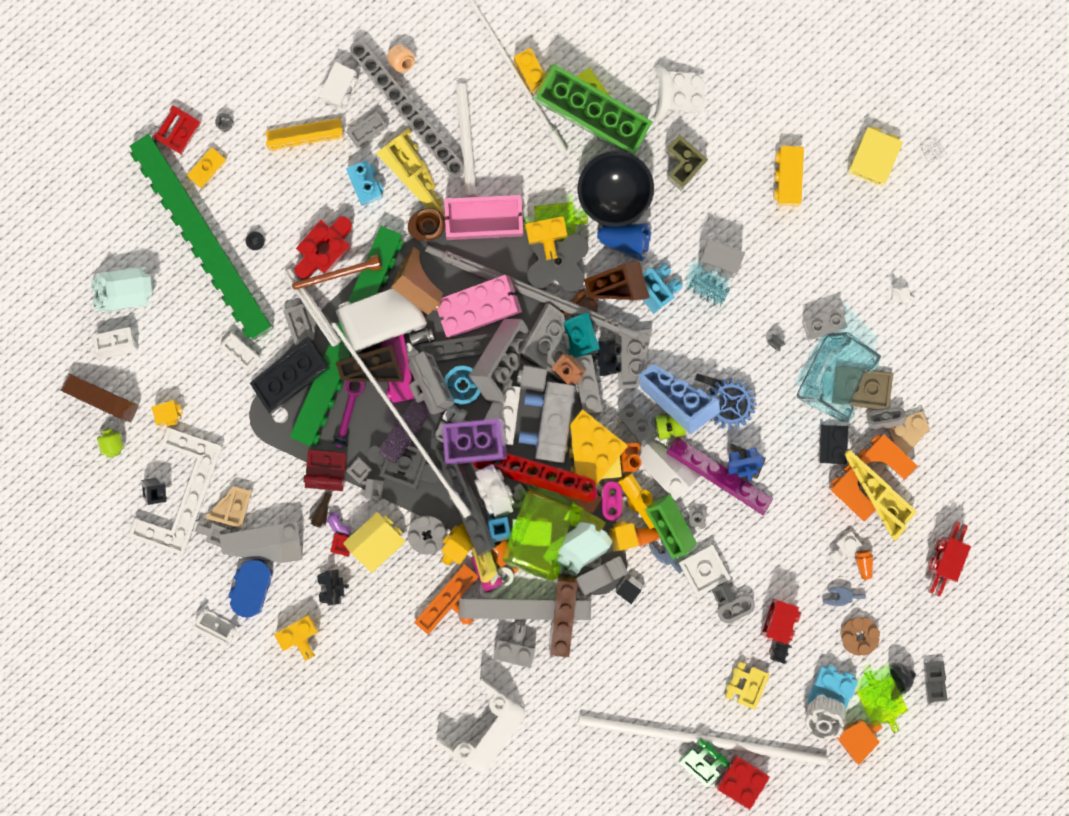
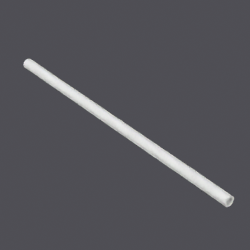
(693, 738)

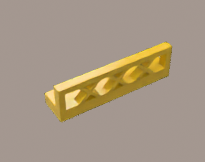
(304, 134)

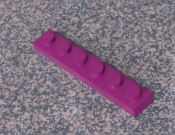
(719, 475)

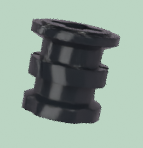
(780, 652)

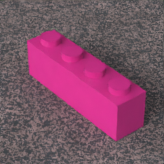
(400, 391)

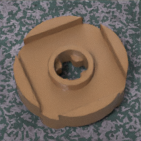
(864, 646)

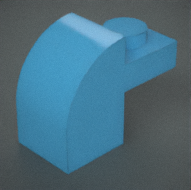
(499, 527)

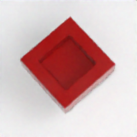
(338, 546)

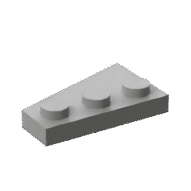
(632, 357)

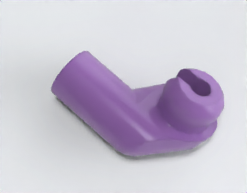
(336, 525)

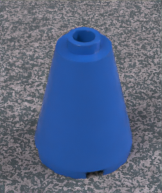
(629, 239)

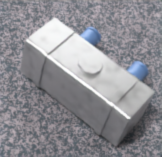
(555, 422)

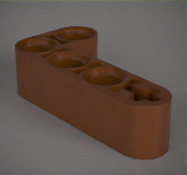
(99, 398)

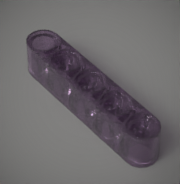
(399, 439)

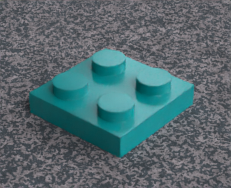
(581, 335)

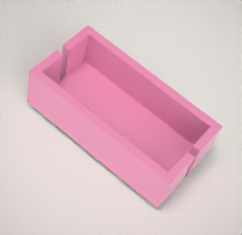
(483, 217)
(478, 306)

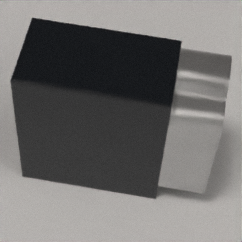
(630, 589)

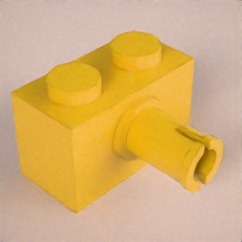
(546, 233)
(456, 545)
(297, 635)

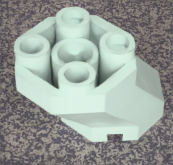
(121, 289)
(582, 547)

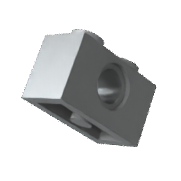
(824, 325)

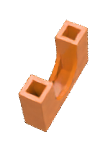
(881, 450)

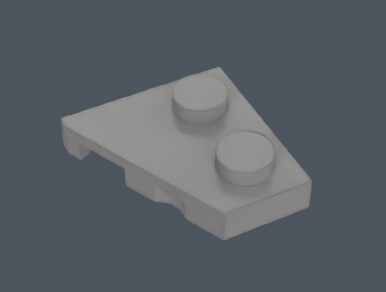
(300, 322)

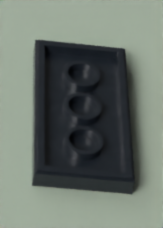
(289, 375)

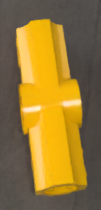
(638, 498)

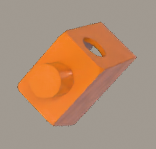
(859, 739)

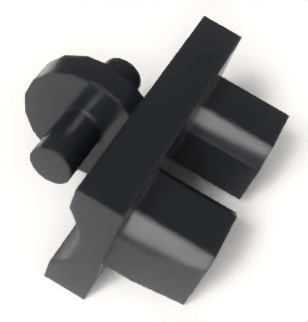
(606, 357)
(334, 587)

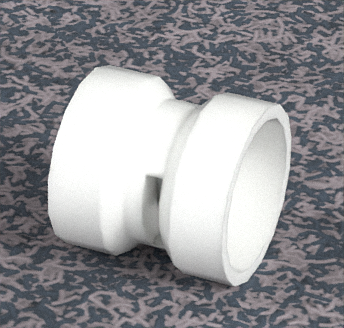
(459, 416)

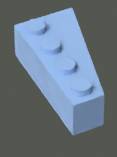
(682, 402)

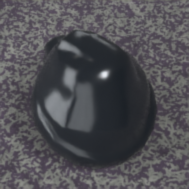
(902, 676)

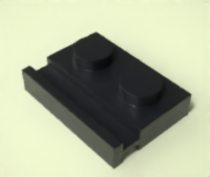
(833, 444)

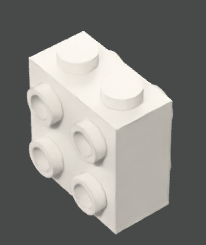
(494, 491)

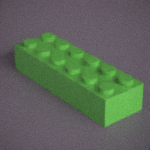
(591, 110)

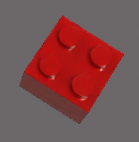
(781, 621)
(742, 782)

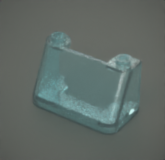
(837, 374)

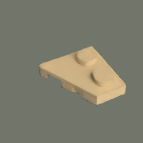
(910, 432)
(232, 507)

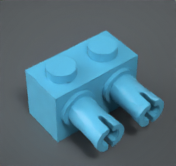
(364, 182)
(659, 292)

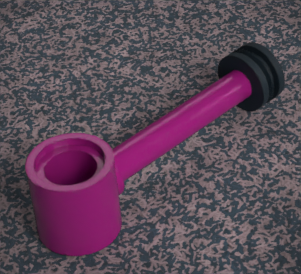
(340, 441)

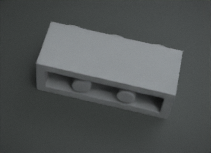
(532, 378)
(588, 387)

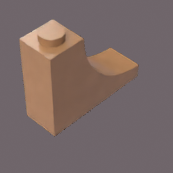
(415, 285)

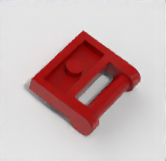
(182, 132)

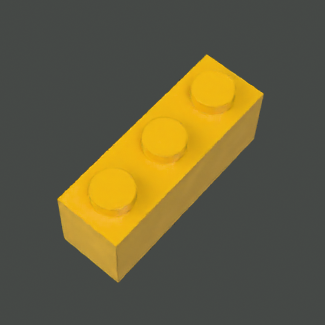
(789, 176)

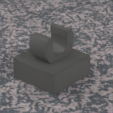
(723, 594)

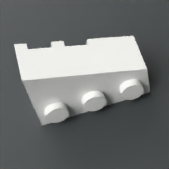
(507, 412)

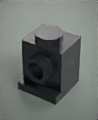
(153, 491)

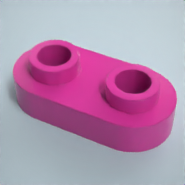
(610, 501)

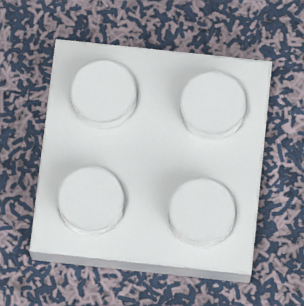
(704, 570)

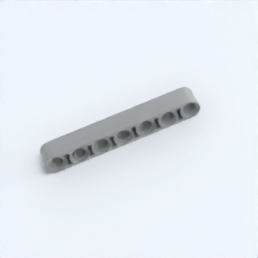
(517, 609)

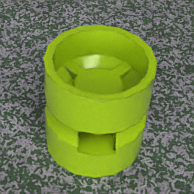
(662, 431)

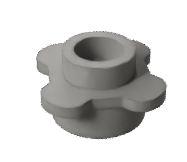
(692, 521)

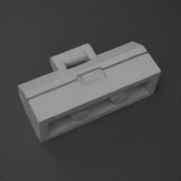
(431, 382)

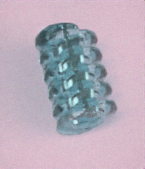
(709, 289)

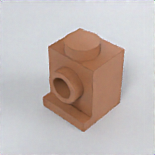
(575, 369)

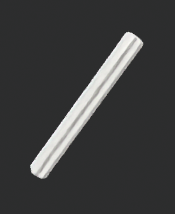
(313, 309)

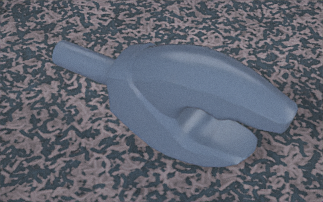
(665, 557)
(845, 596)

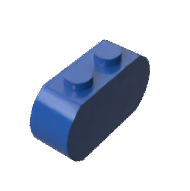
(250, 588)

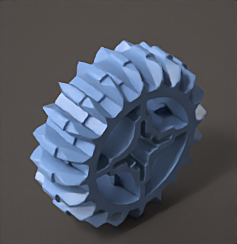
(735, 411)

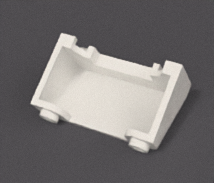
(378, 319)

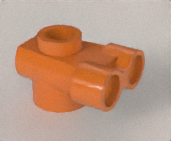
(629, 458)

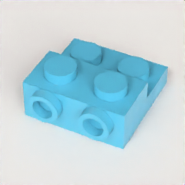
(833, 685)

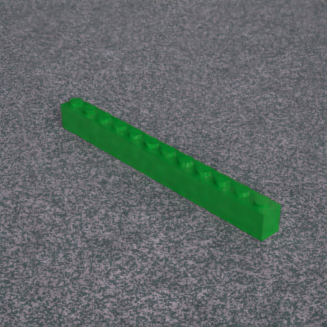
(201, 237)
(324, 388)

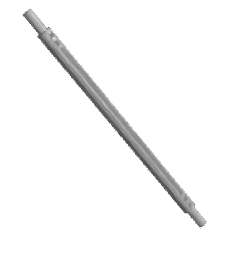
(533, 292)

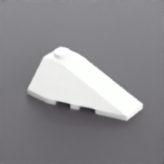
(664, 469)

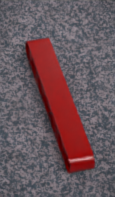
(541, 480)

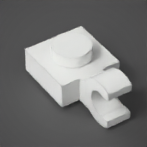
(847, 546)

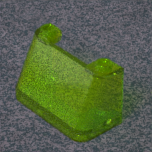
(540, 535)

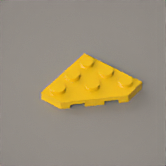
(594, 447)

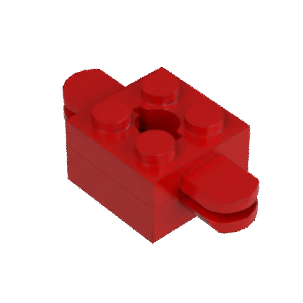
(323, 247)
(948, 559)

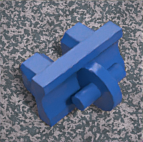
(747, 466)

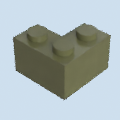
(689, 162)

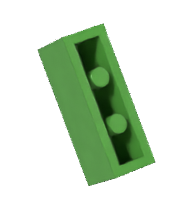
(671, 526)

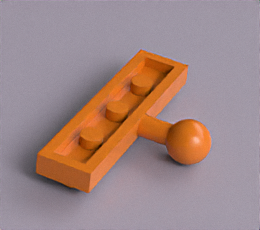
(447, 600)

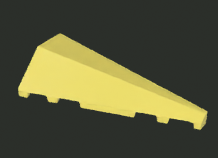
(405, 162)
(889, 505)

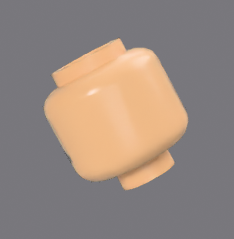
(400, 58)

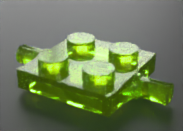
(551, 211)
(882, 702)

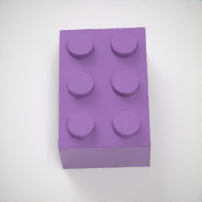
(474, 441)

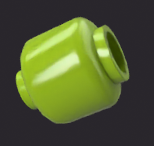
(110, 443)

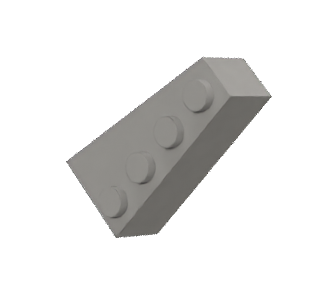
(499, 360)

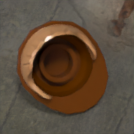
(426, 224)

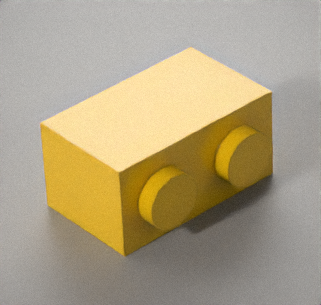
(529, 69)
(623, 536)

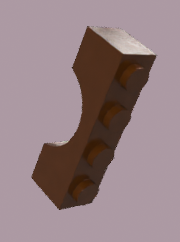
(563, 615)

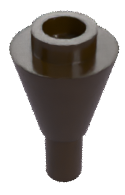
(319, 515)

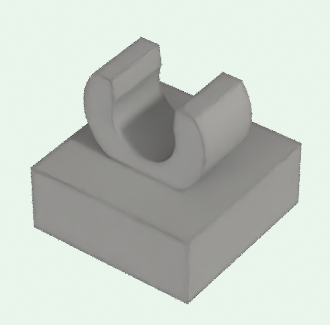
(373, 489)

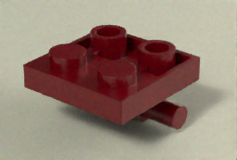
(325, 470)

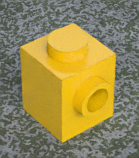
(167, 413)

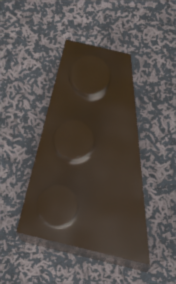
(379, 361)

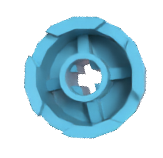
(455, 377)

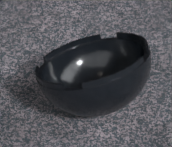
(615, 188)

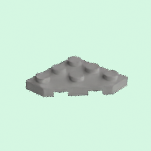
(547, 341)

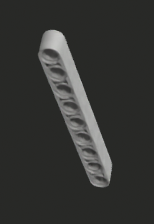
(398, 104)

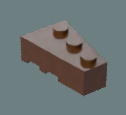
(618, 283)

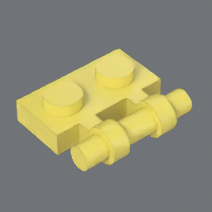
(752, 688)

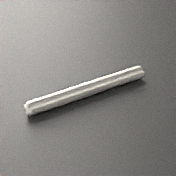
(466, 139)

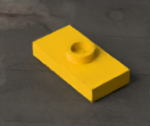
(206, 168)

